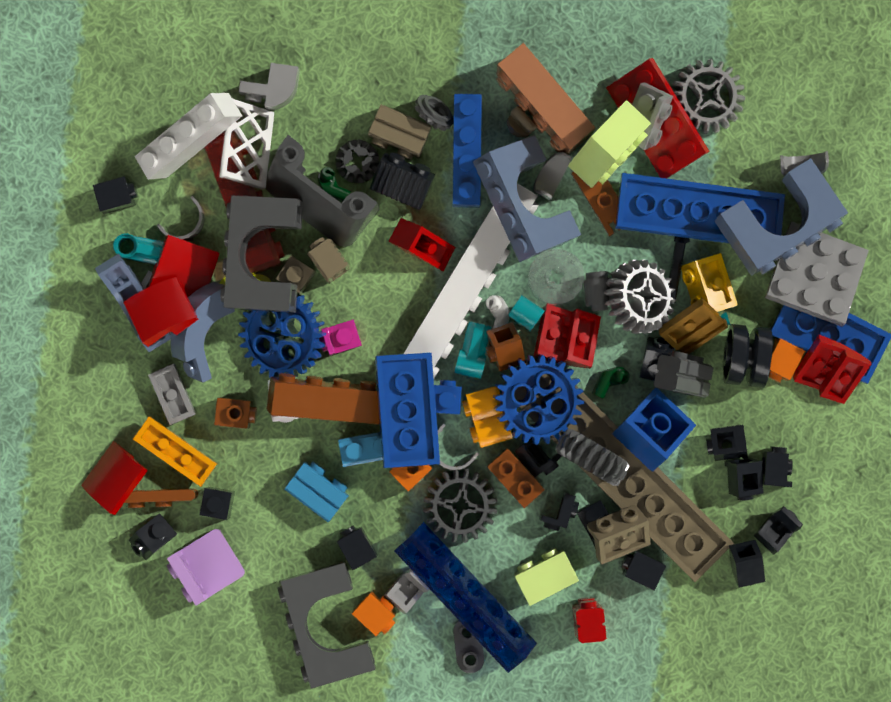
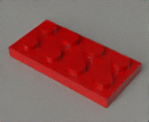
(679, 140)

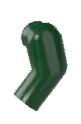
(329, 184)
(609, 378)

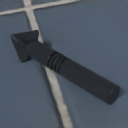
(678, 255)

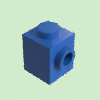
(447, 397)

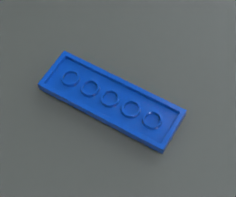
(689, 207)

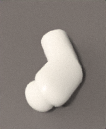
(499, 310)

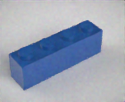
(466, 150)

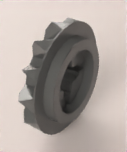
(434, 112)
(369, 165)

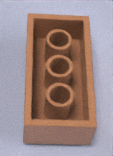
(544, 99)

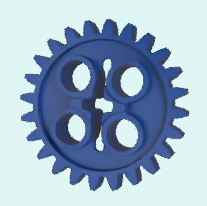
(277, 358)
(549, 422)

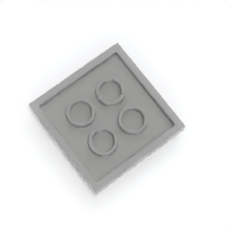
(819, 278)

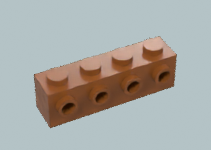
(323, 399)

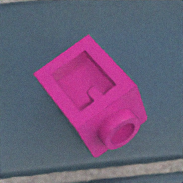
(340, 338)

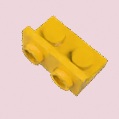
(710, 281)

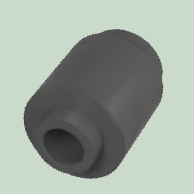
(594, 290)

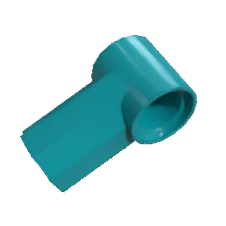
(144, 249)
(526, 313)
(472, 355)

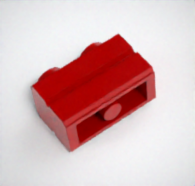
(589, 621)

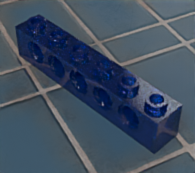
(466, 597)

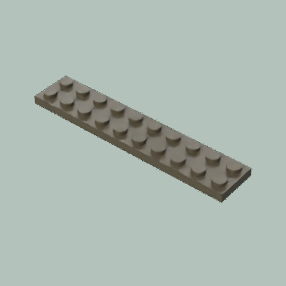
(673, 518)

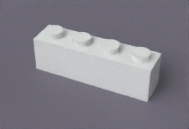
(188, 135)

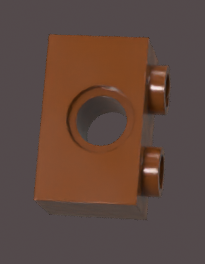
(515, 477)

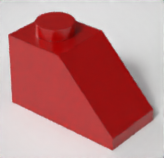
(422, 244)

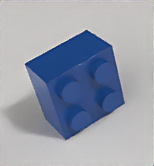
(654, 429)

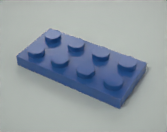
(856, 334)
(407, 410)

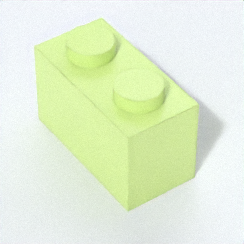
(545, 576)

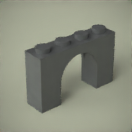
(247, 218)
(322, 663)

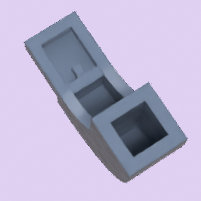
(124, 284)
(190, 342)

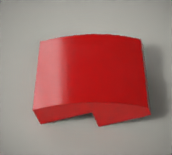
(187, 262)
(160, 310)
(568, 336)
(831, 369)
(114, 478)

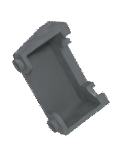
(333, 219)

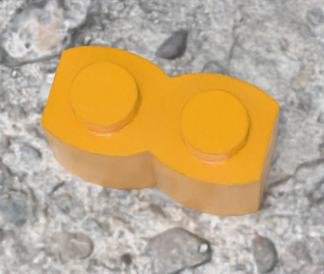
(487, 427)

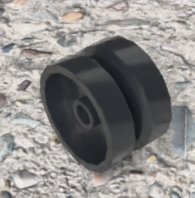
(747, 355)

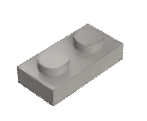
(172, 394)

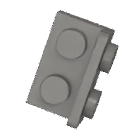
(656, 108)

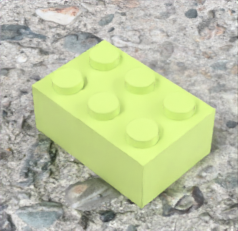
(610, 145)

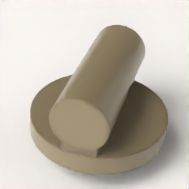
(520, 124)

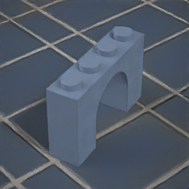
(525, 231)
(760, 248)

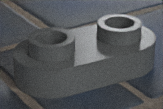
(467, 646)

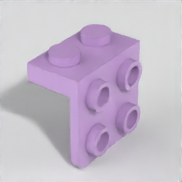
(205, 566)

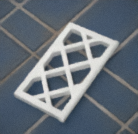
(265, 137)

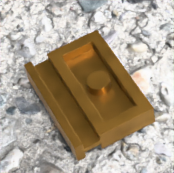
(693, 327)

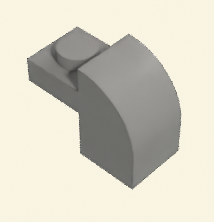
(280, 88)

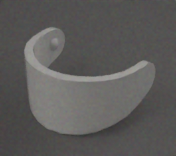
(820, 160)
(551, 175)
(198, 228)
(456, 467)

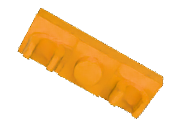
(175, 451)

